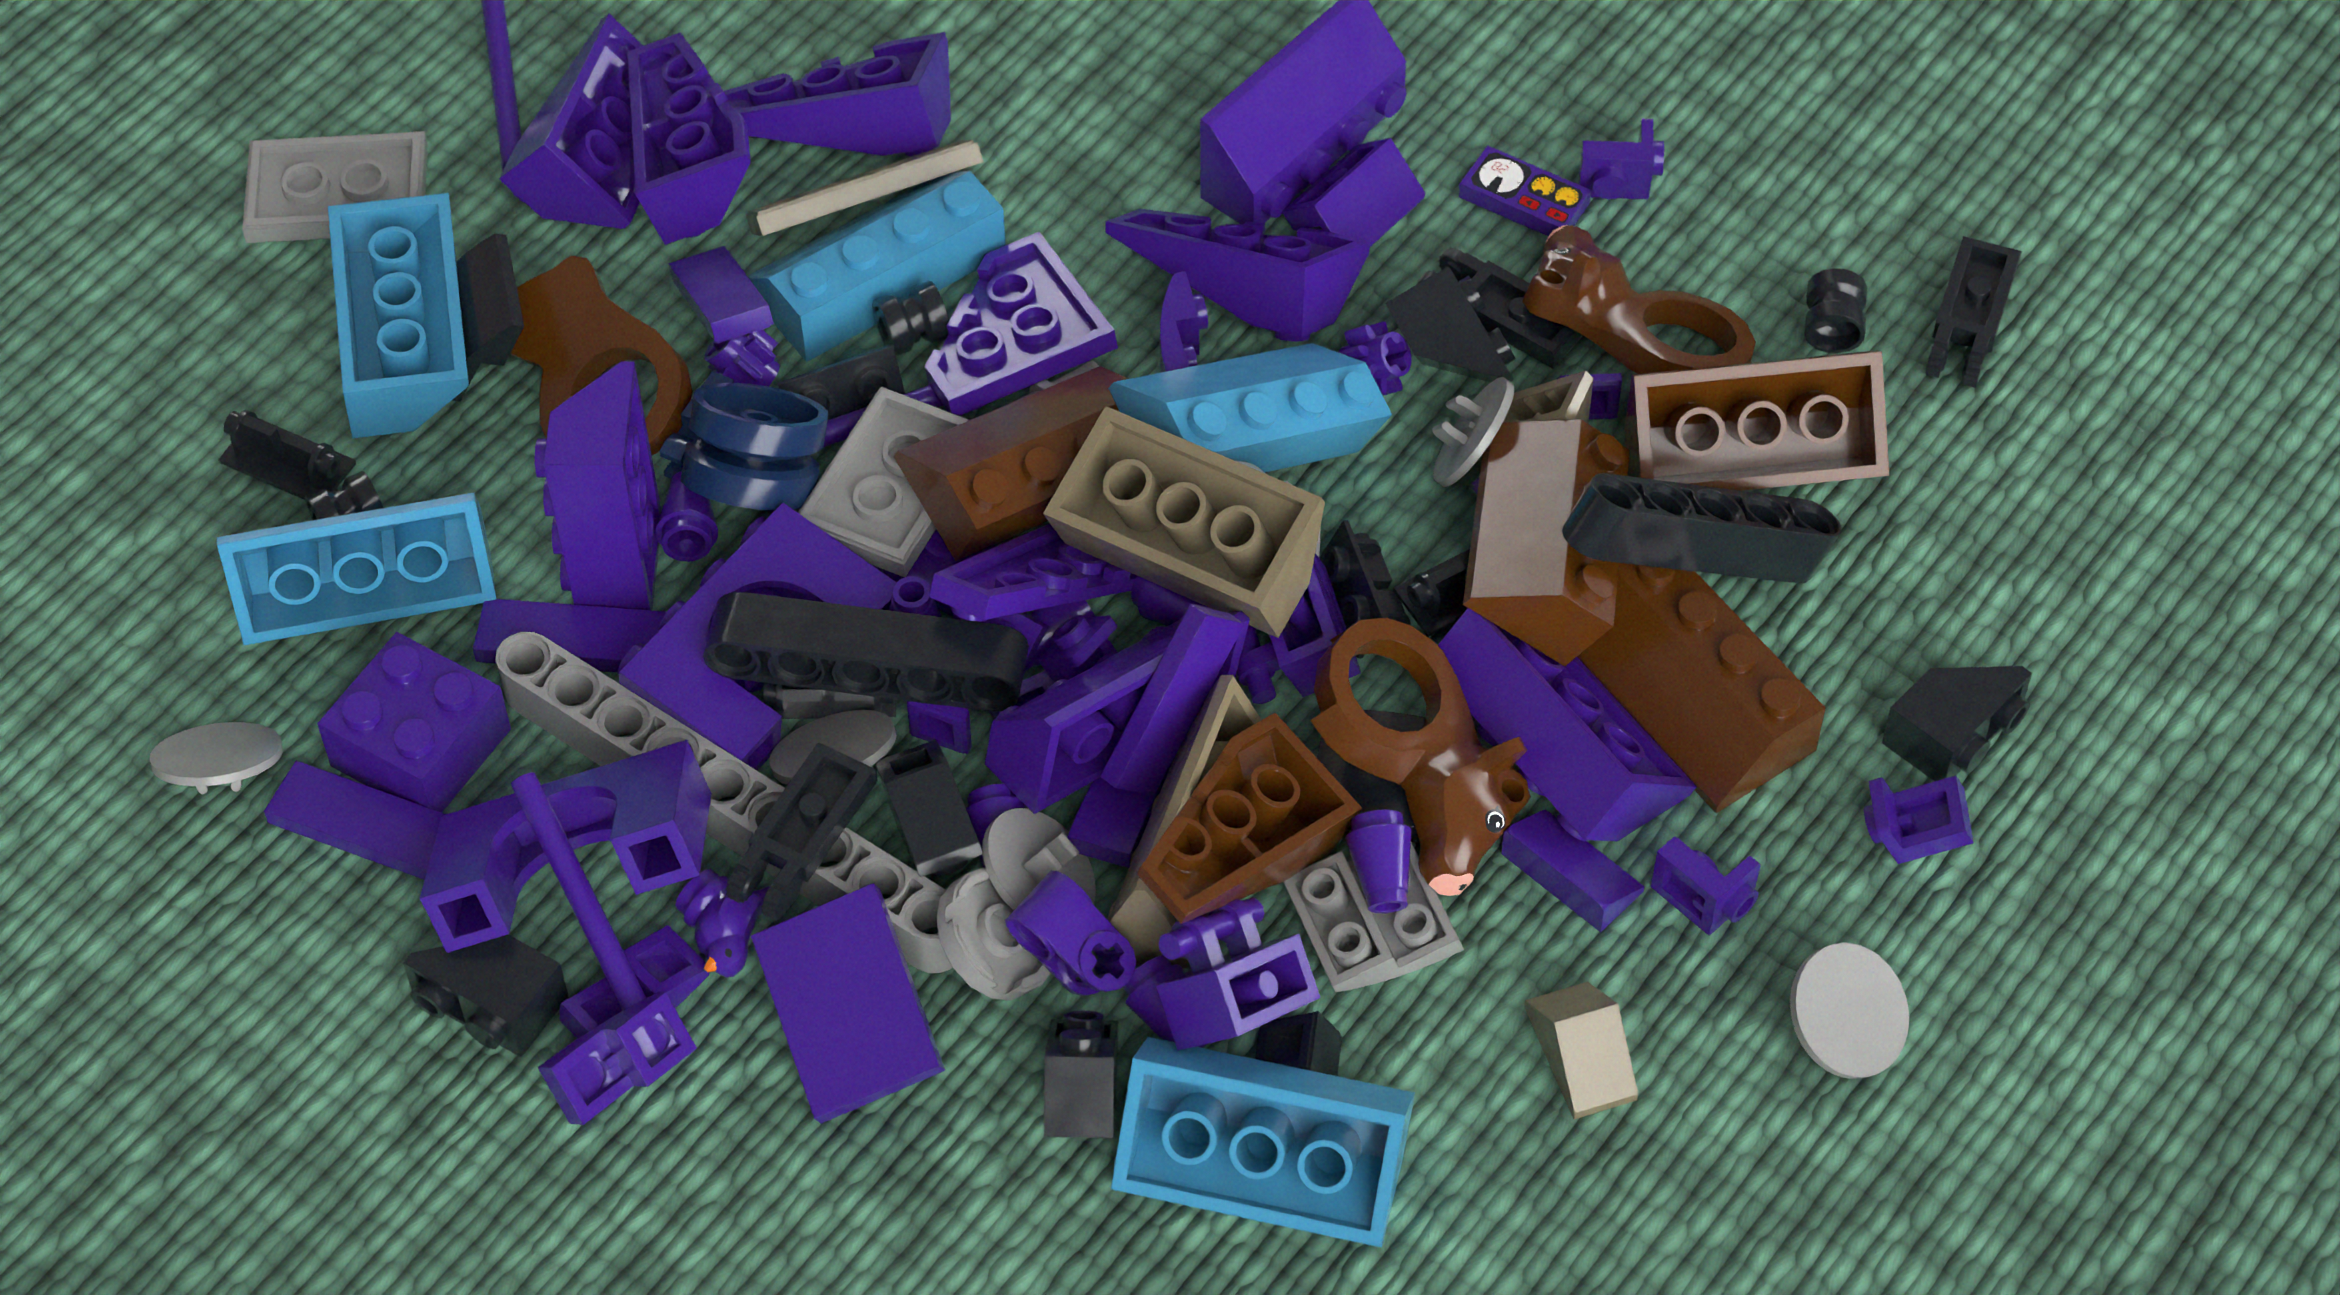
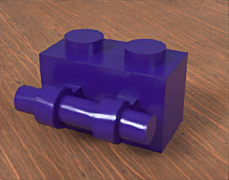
(1299, 645)
(1232, 991)

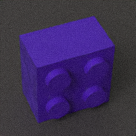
(414, 724)

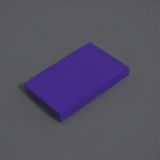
(847, 1003)

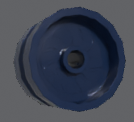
(753, 445)

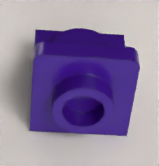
(1699, 890)

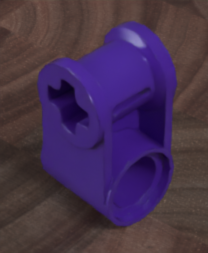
(1063, 929)

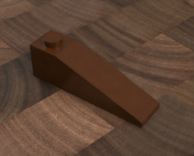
(1248, 823)

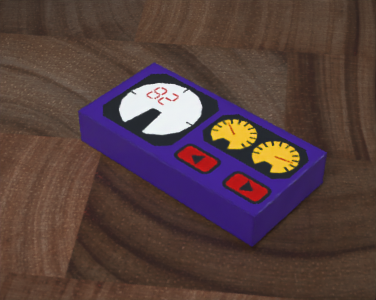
(1523, 192)

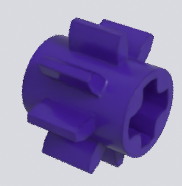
(1384, 353)
(745, 358)

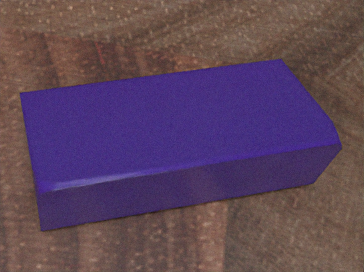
(1570, 869)

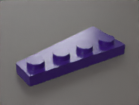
(1025, 577)

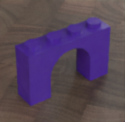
(775, 558)
(644, 804)

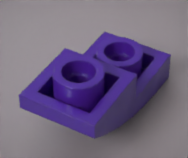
(1180, 324)

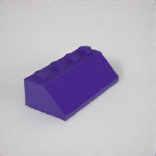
(1300, 113)
(602, 493)
(1073, 727)
(1578, 738)

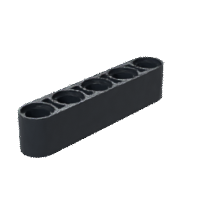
(1700, 528)
(866, 651)

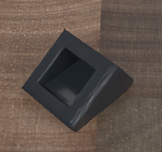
(1301, 1042)

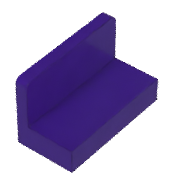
(1359, 194)

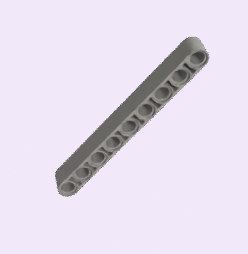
(614, 711)

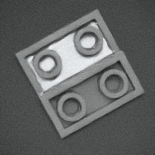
(1367, 946)

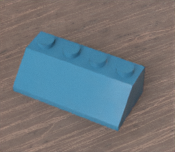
(921, 236)
(397, 311)
(1264, 406)
(358, 568)
(1262, 1141)

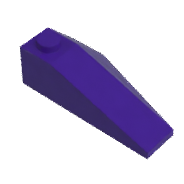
(865, 107)
(684, 140)
(580, 146)
(1261, 278)

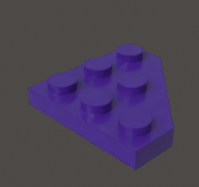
(1016, 328)

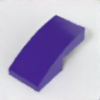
(1111, 822)
(661, 965)
(617, 1055)

